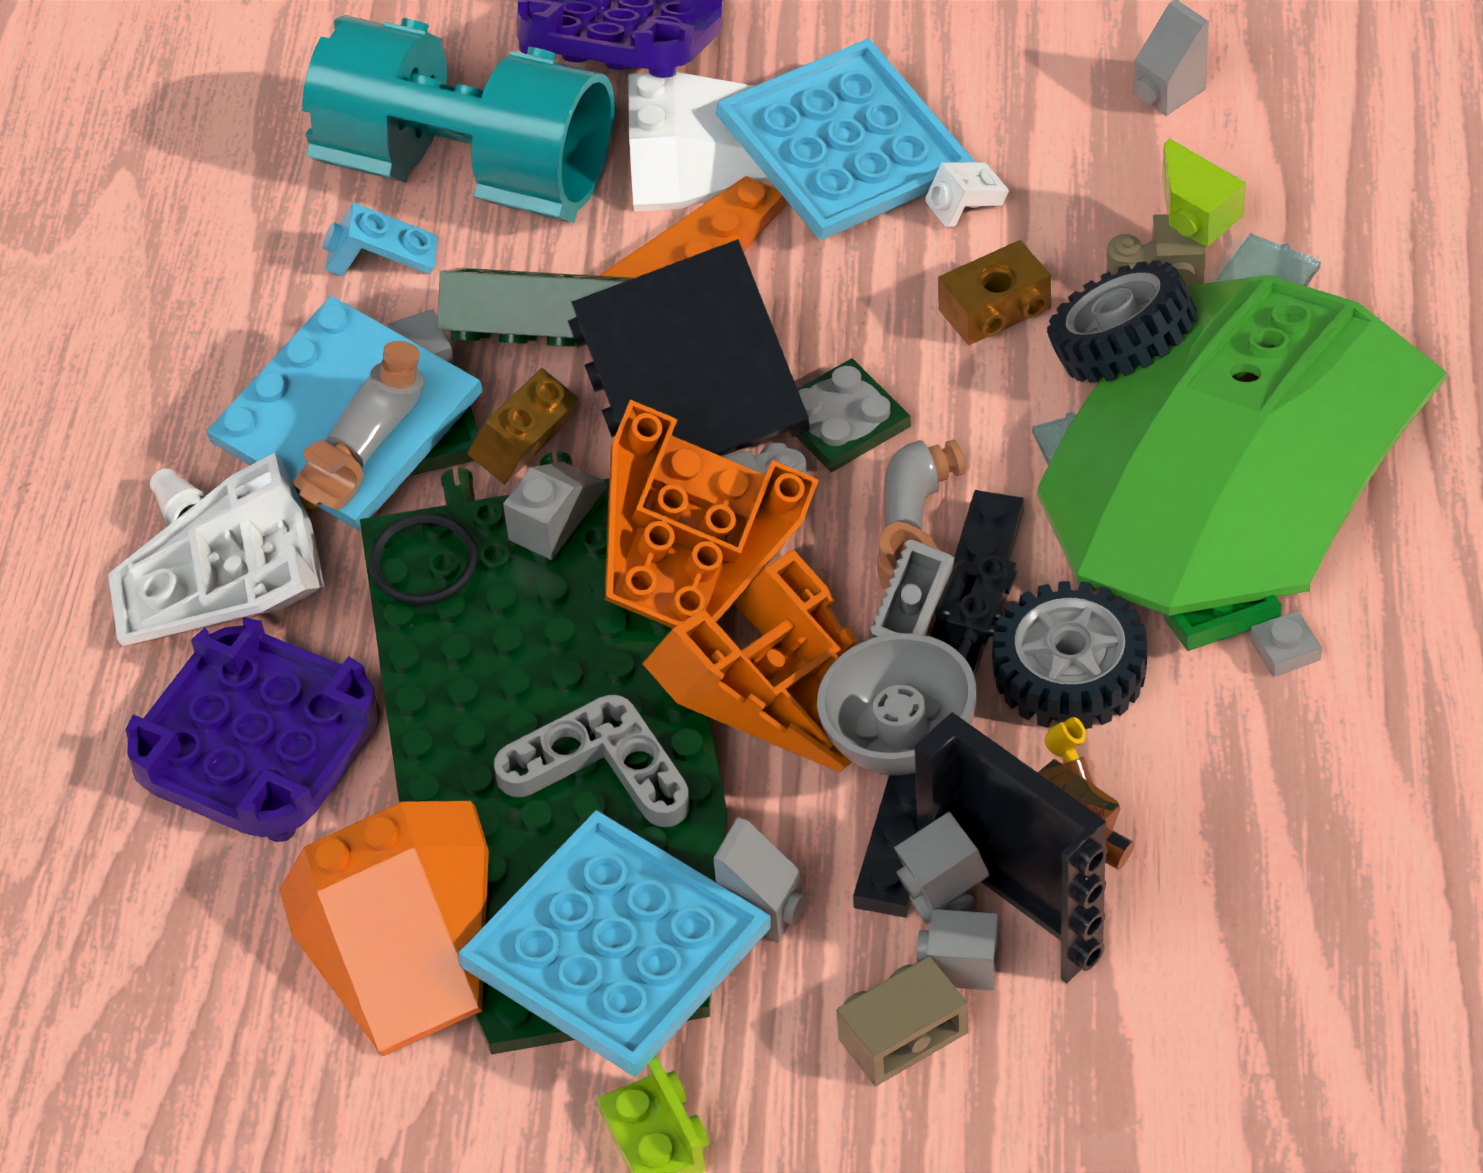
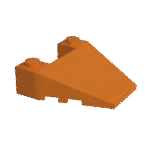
(774, 680)

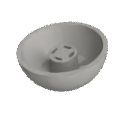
(891, 696)

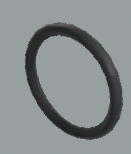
(390, 531)

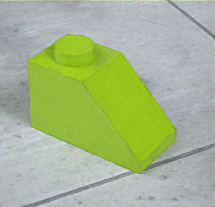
(1199, 195)

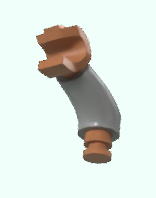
(368, 419)
(909, 480)

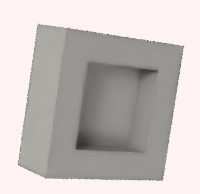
(1285, 643)

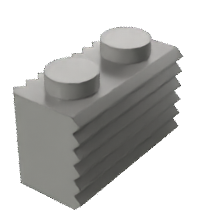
(913, 591)

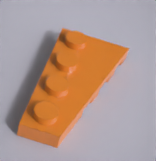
(732, 215)

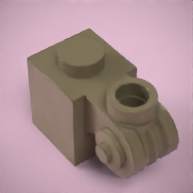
(1166, 246)

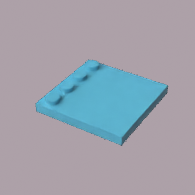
(842, 137)
(312, 383)
(615, 942)

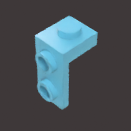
(381, 235)

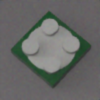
(848, 415)

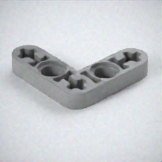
(610, 743)

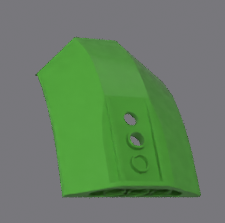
(1225, 487)

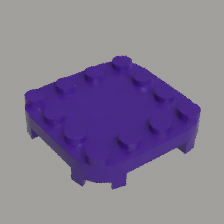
(621, 32)
(253, 731)

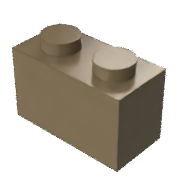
(902, 1020)

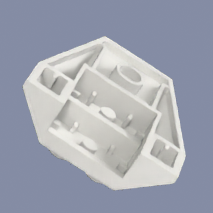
(679, 143)
(222, 560)

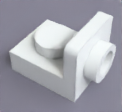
(961, 186)

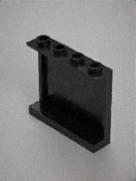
(694, 349)
(1033, 837)

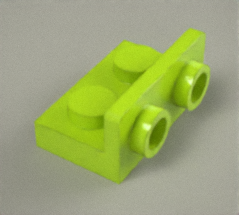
(653, 1125)

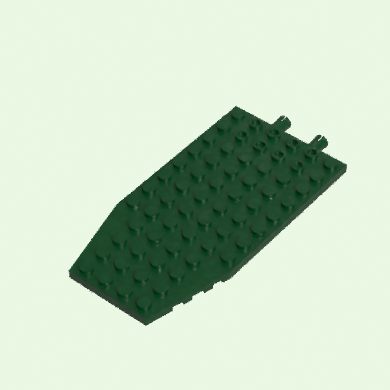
(505, 660)

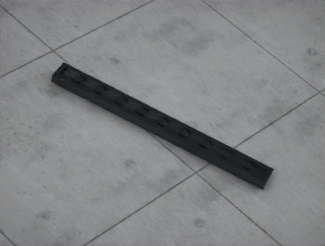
(988, 530)

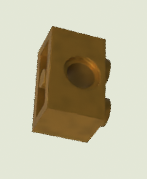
(994, 292)
(522, 426)

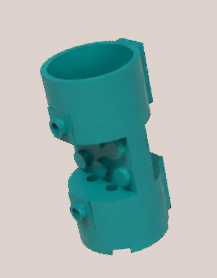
(533, 131)

